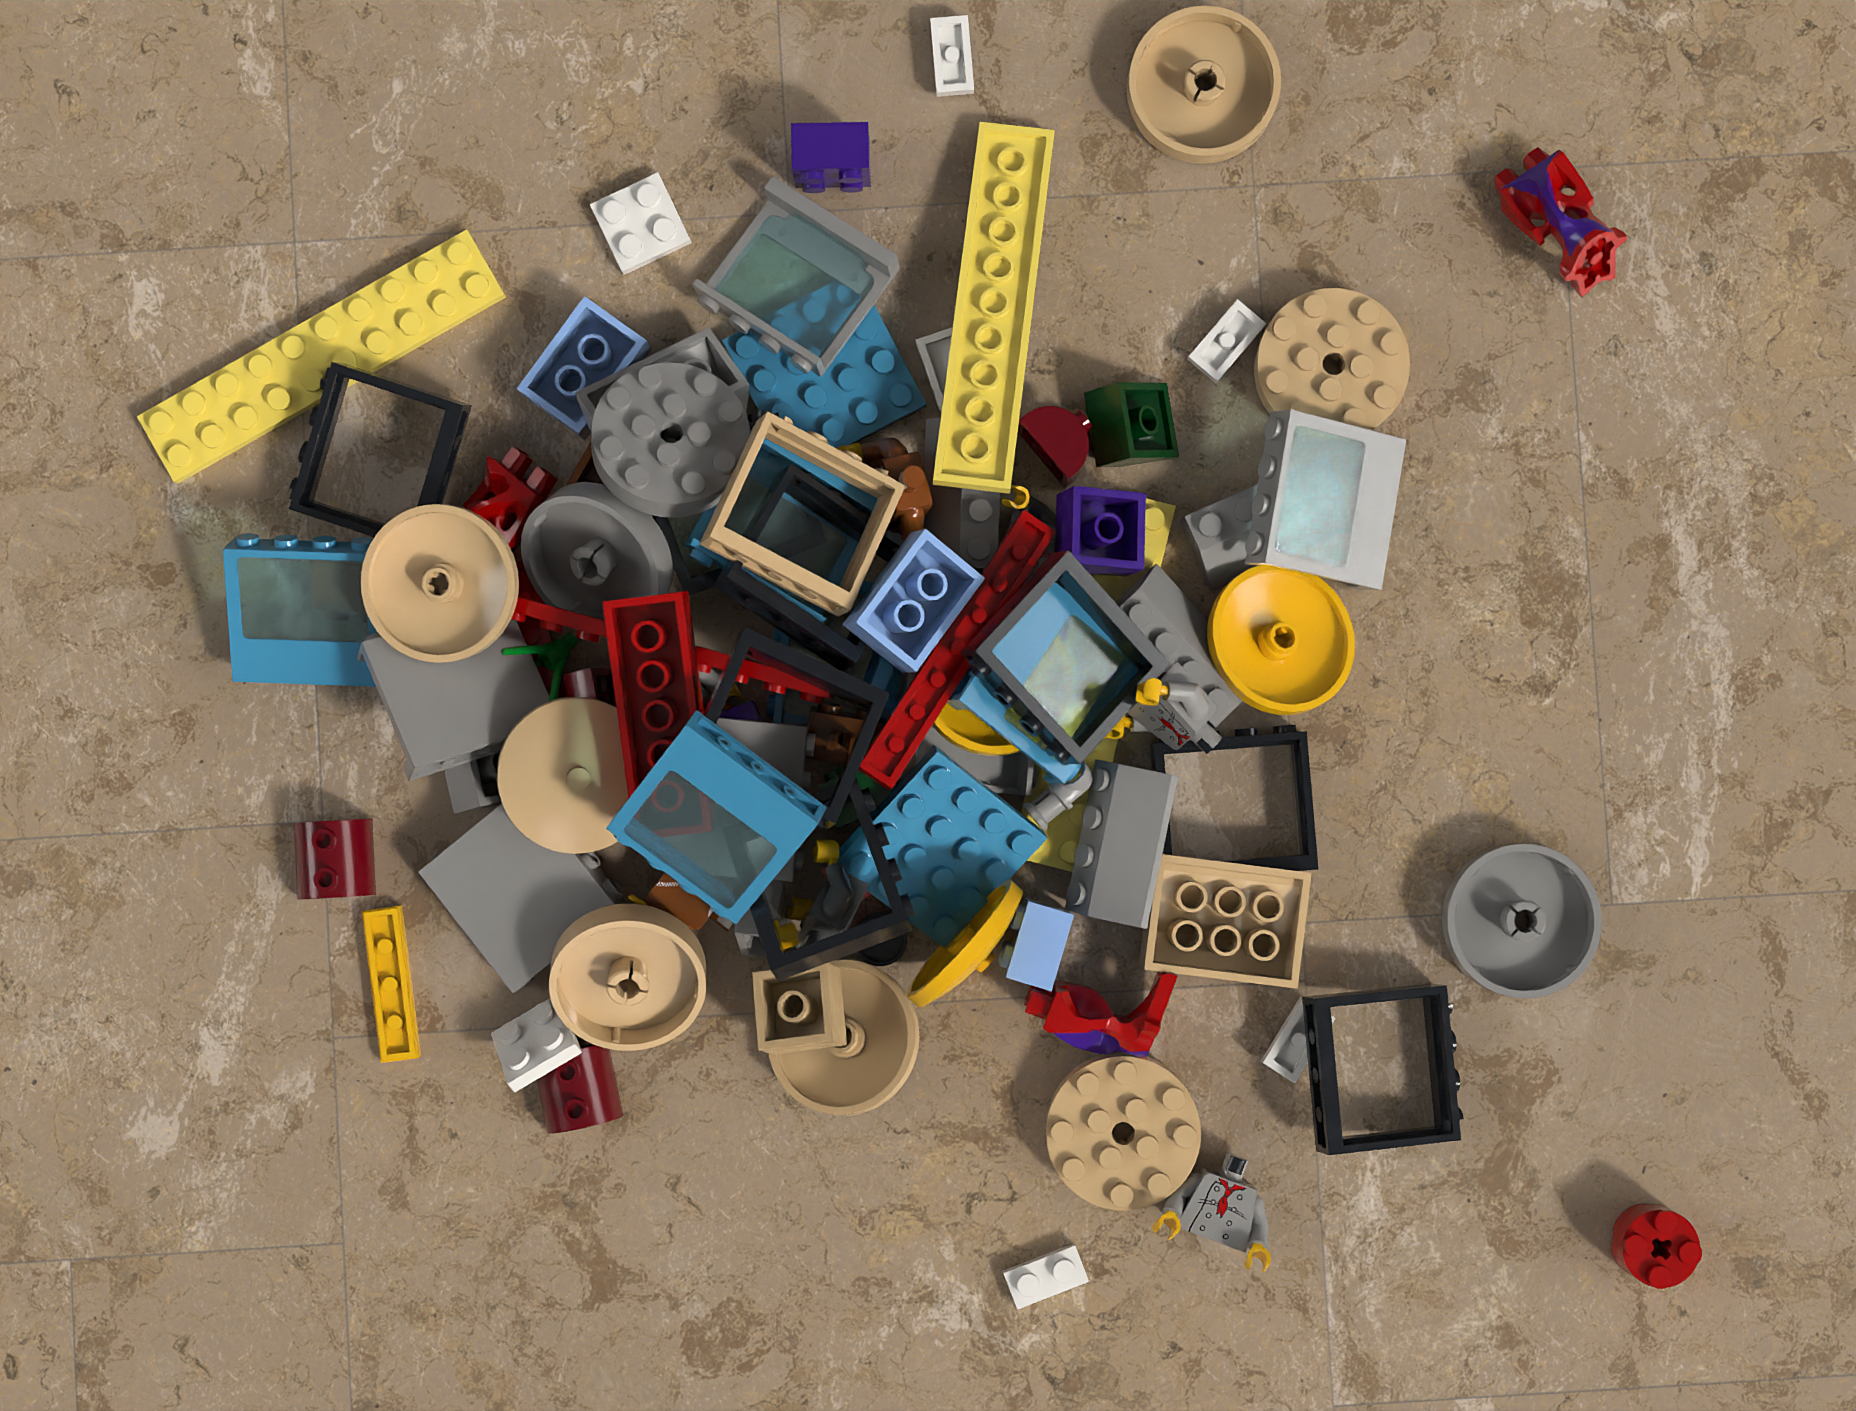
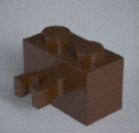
(836, 730)

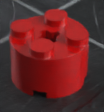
(1677, 1250)

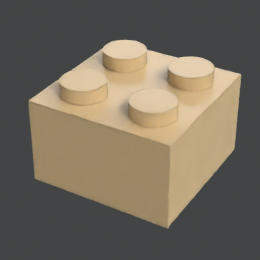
(799, 1010)

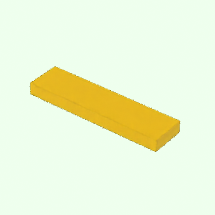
(391, 984)

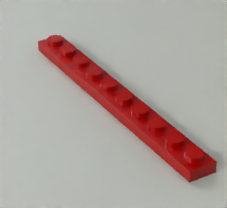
(592, 628)

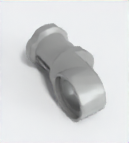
(1058, 798)

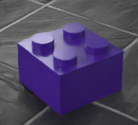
(831, 156)
(1102, 529)

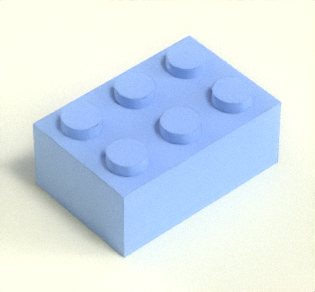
(581, 353)
(913, 601)
(1035, 944)

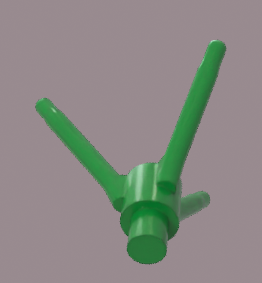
(550, 655)

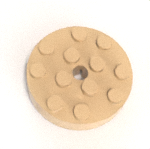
(1210, 46)
(1337, 327)
(593, 970)
(1108, 1168)

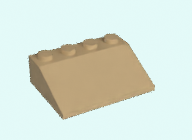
(1227, 921)

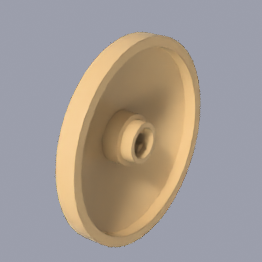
(439, 583)
(564, 774)
(878, 1051)

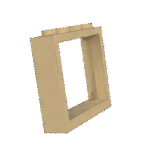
(777, 569)

